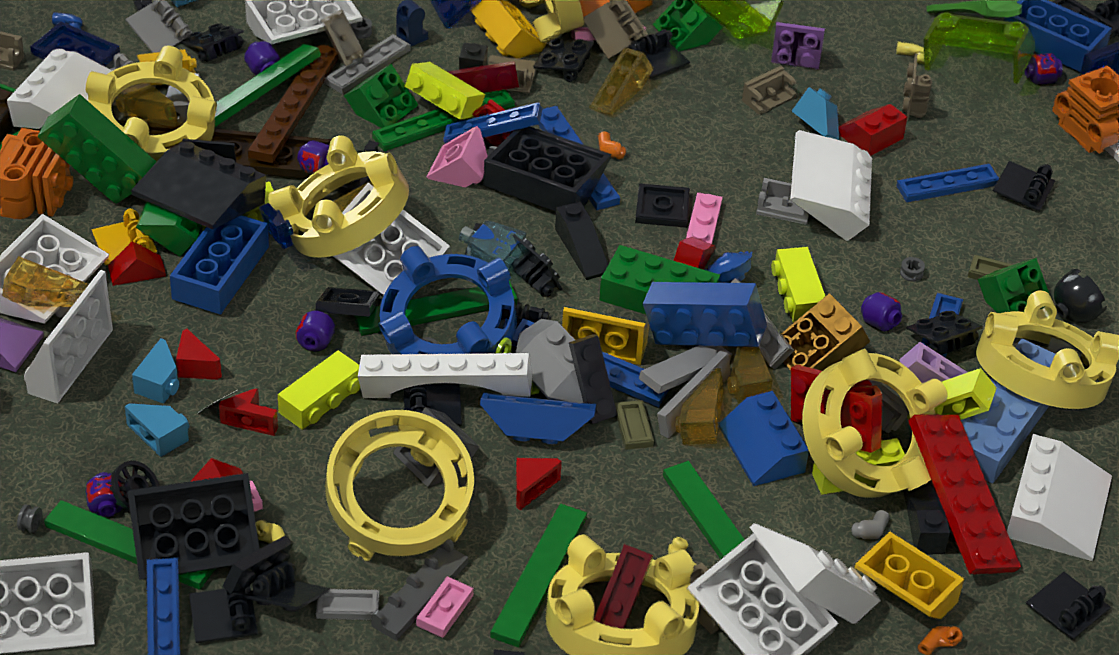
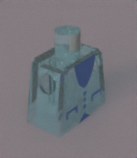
(492, 241)

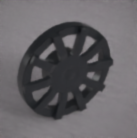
(131, 482)

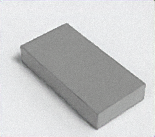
(347, 604)

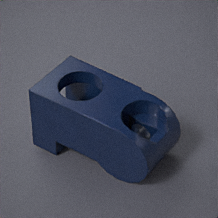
(410, 23)

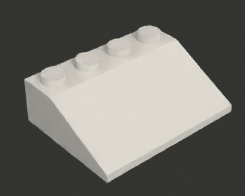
(290, 19)
(50, 87)
(832, 182)
(54, 248)
(379, 258)
(71, 343)
(1059, 500)
(819, 576)
(46, 603)
(759, 605)

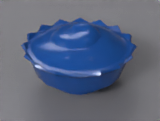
(731, 266)

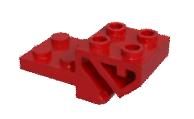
(859, 408)

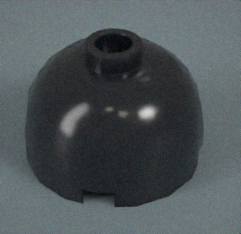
(1078, 298)

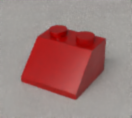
(875, 129)

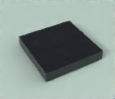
(662, 205)
(348, 301)

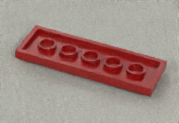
(964, 494)

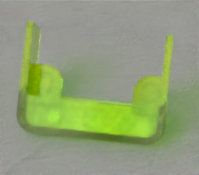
(741, 17)
(981, 35)

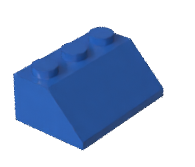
(764, 439)

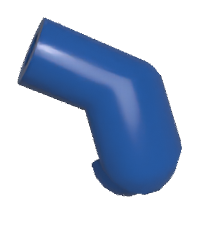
(68, 19)

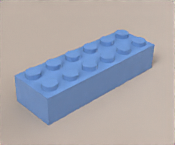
(1011, 417)

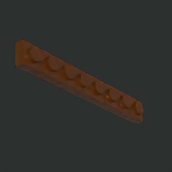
(292, 106)

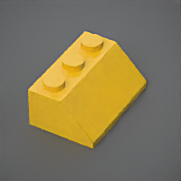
(507, 28)
(617, 336)
(912, 576)

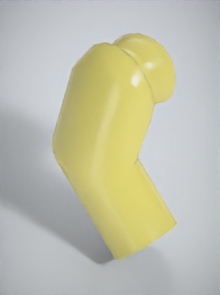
(911, 49)
(268, 531)

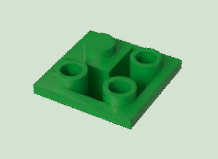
(688, 23)
(381, 98)
(168, 228)
(1011, 286)

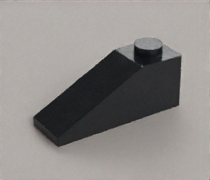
(580, 239)
(927, 520)

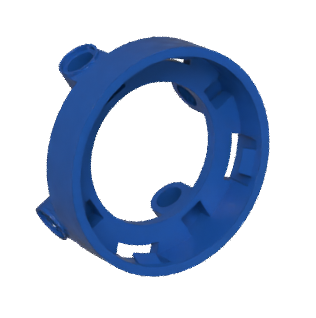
(421, 270)

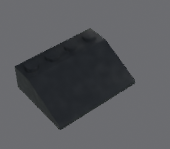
(544, 168)
(202, 185)
(197, 521)

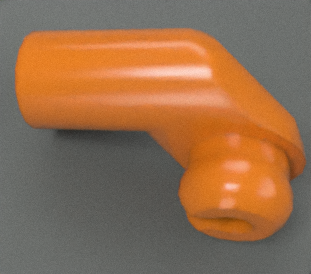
(611, 147)
(940, 637)

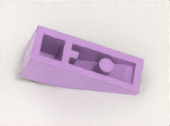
(929, 364)

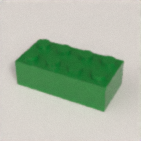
(96, 148)
(633, 271)

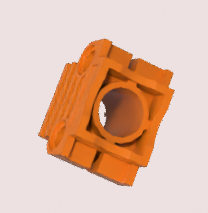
(1091, 109)
(31, 176)

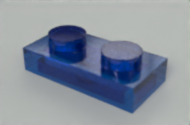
(277, 226)

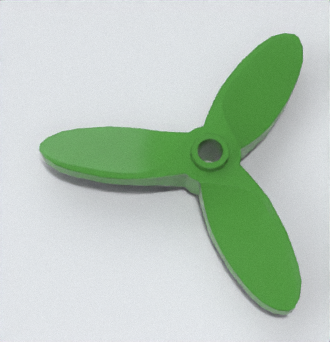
(988, 8)

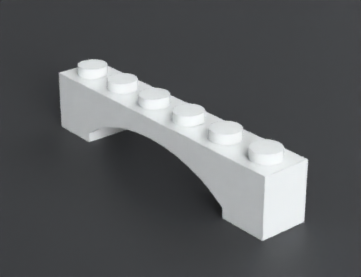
(496, 371)

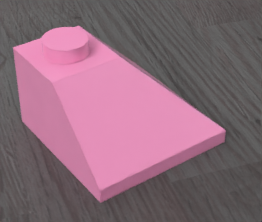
(461, 160)

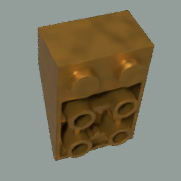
(824, 336)

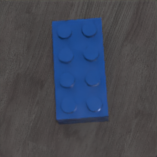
(1061, 31)
(219, 263)
(705, 314)

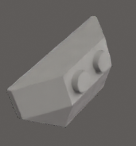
(551, 360)

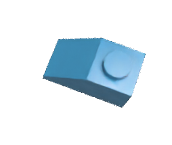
(818, 112)
(156, 374)
(158, 426)

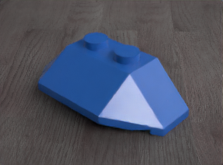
(535, 417)

